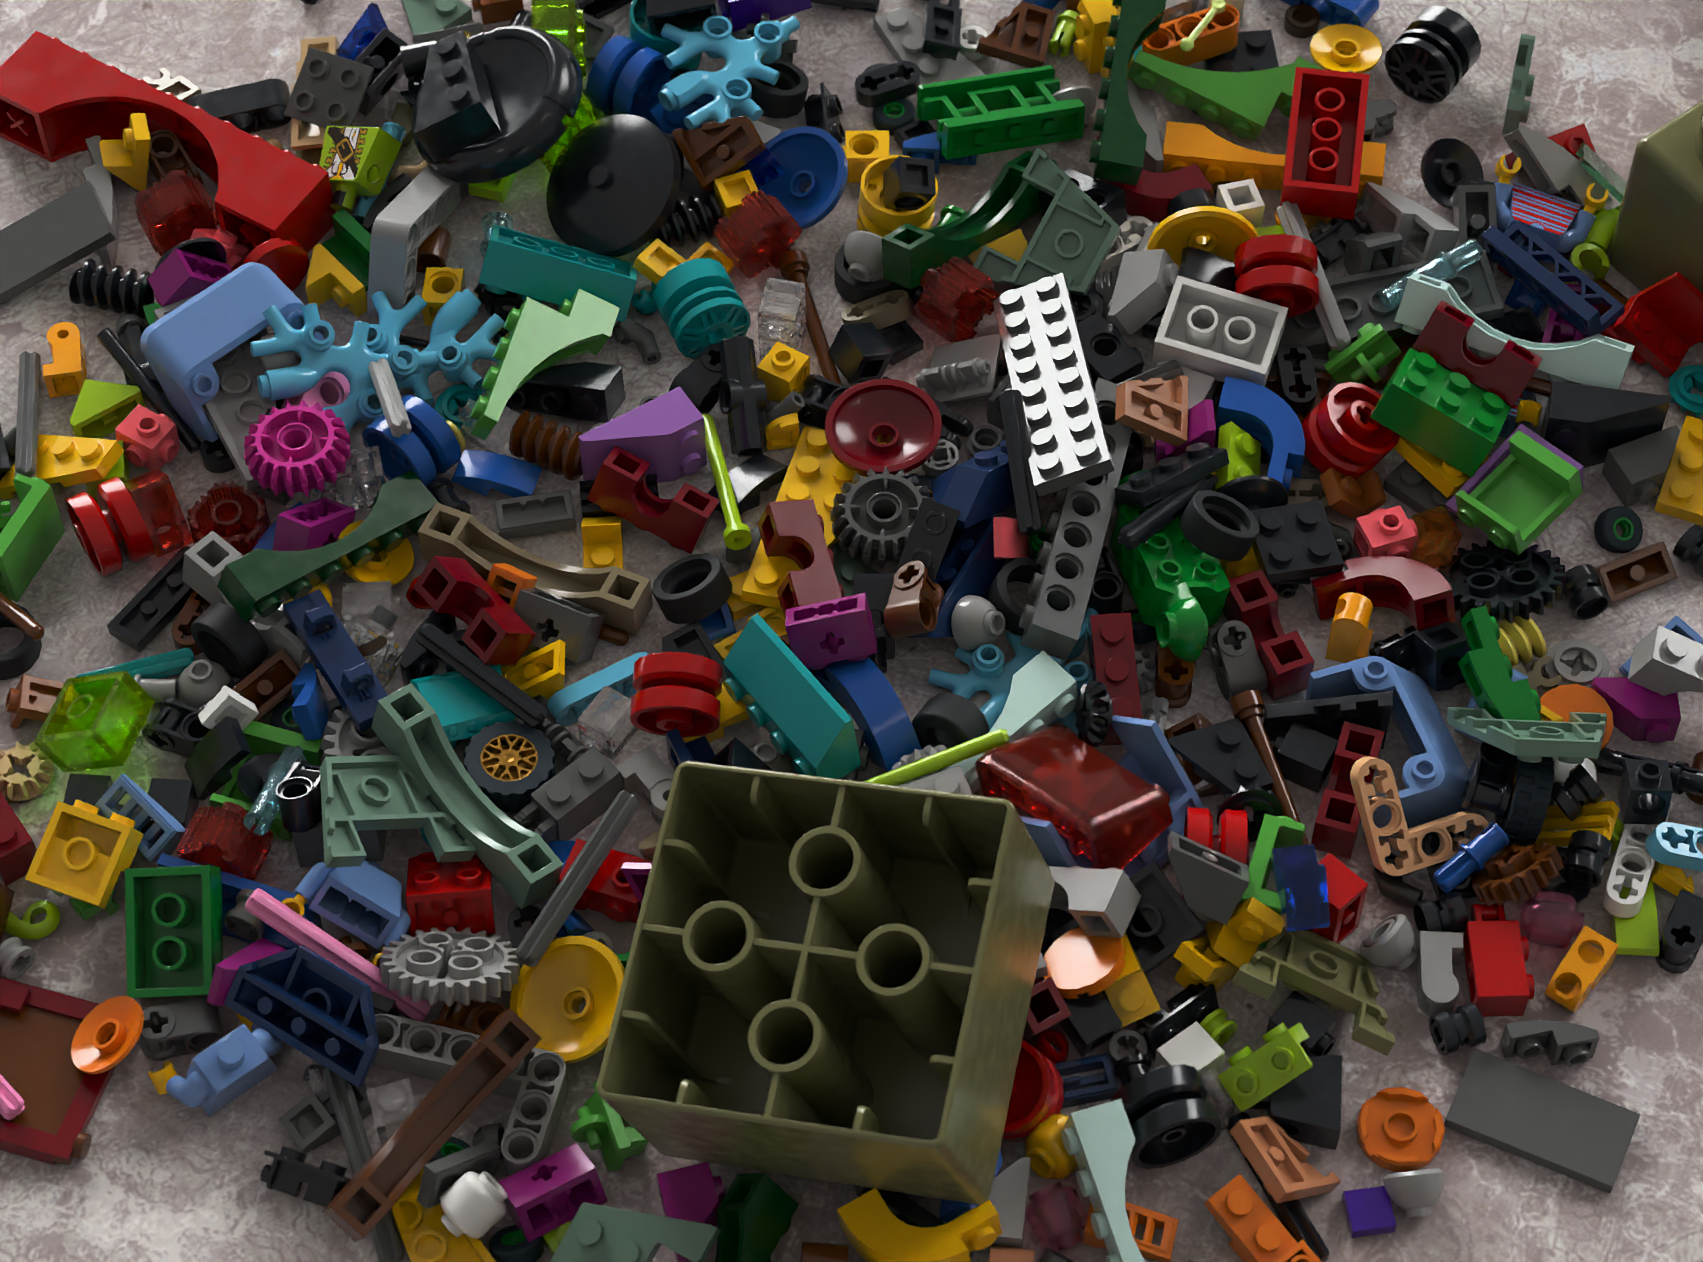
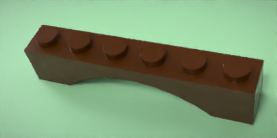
(430, 1125)

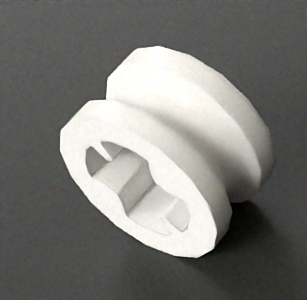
(969, 34)

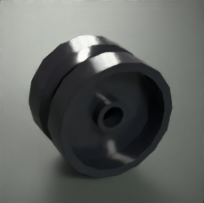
(1168, 1116)

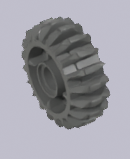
(865, 500)

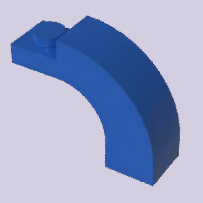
(1268, 421)
(873, 708)

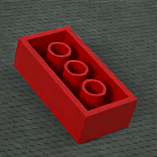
(1325, 142)

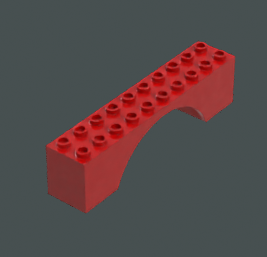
(64, 95)

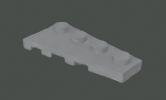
(902, 35)

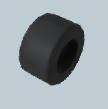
(949, 721)

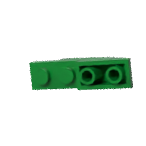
(1490, 672)

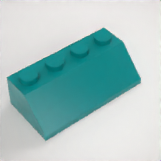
(554, 270)
(790, 703)

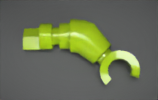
(1592, 253)

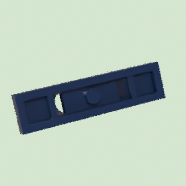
(336, 657)

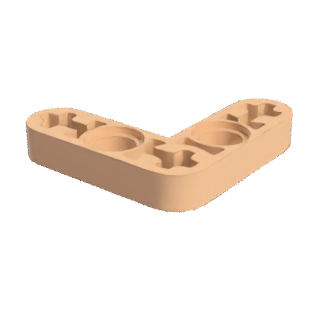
(1406, 840)

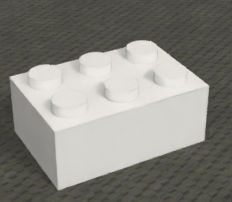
(1219, 332)

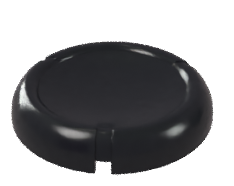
(532, 89)

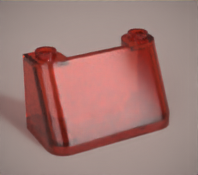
(1081, 791)

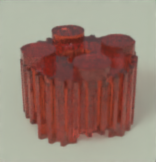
(174, 209)
(757, 233)
(955, 299)
(232, 514)
(222, 840)

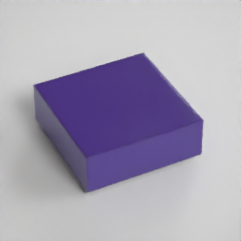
(1368, 1211)

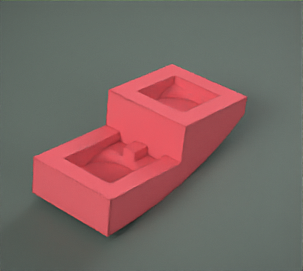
(1008, 540)

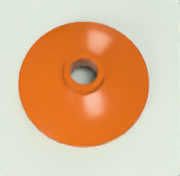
(107, 1034)

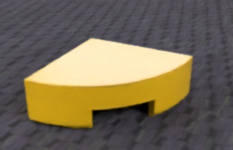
(782, 432)
(1671, 878)

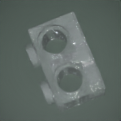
(781, 315)
(359, 482)

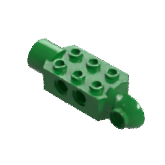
(1171, 583)

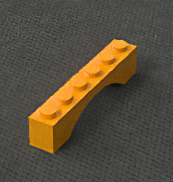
(1229, 162)

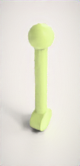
(1217, 6)

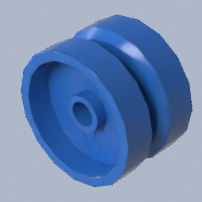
(626, 77)
(426, 450)

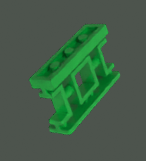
(1031, 120)

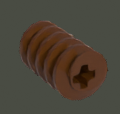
(546, 445)

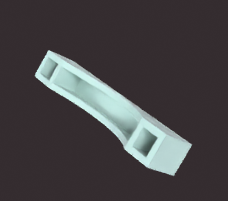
(1587, 361)
(1036, 698)
(1102, 1146)

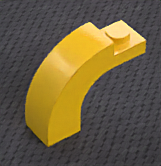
(884, 1238)

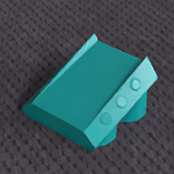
(461, 705)

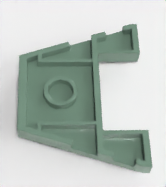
(1069, 239)
(1534, 739)
(380, 795)
(631, 1236)

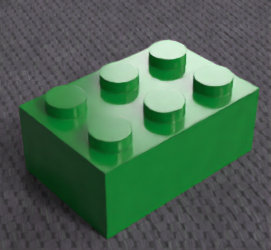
(1441, 412)
(172, 930)

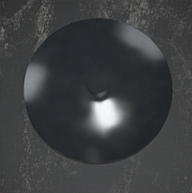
(613, 185)

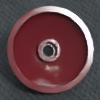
(878, 414)

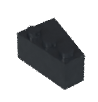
(454, 99)

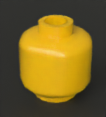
(1047, 1149)

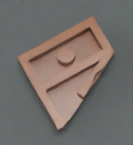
(1155, 408)
(1280, 1160)

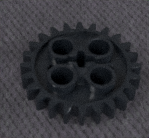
(1505, 581)

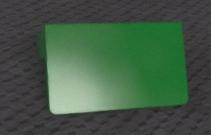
(350, 245)

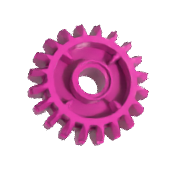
(297, 449)

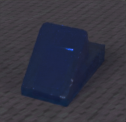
(362, 33)
(1301, 887)

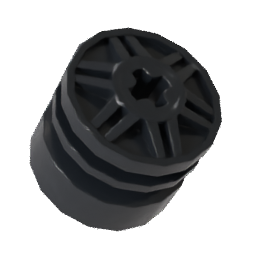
(1433, 54)

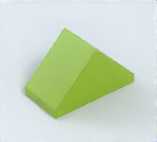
(102, 408)

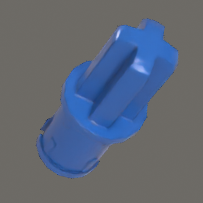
(1470, 857)

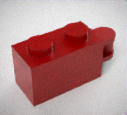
(1496, 962)

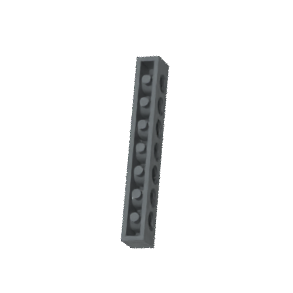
(1074, 546)

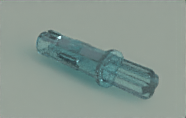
(1442, 267)
(266, 804)

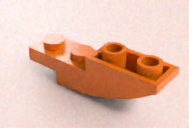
(1253, 1226)

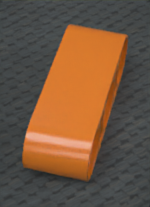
(1216, 38)

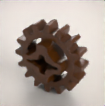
(1517, 873)

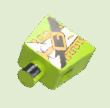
(357, 162)

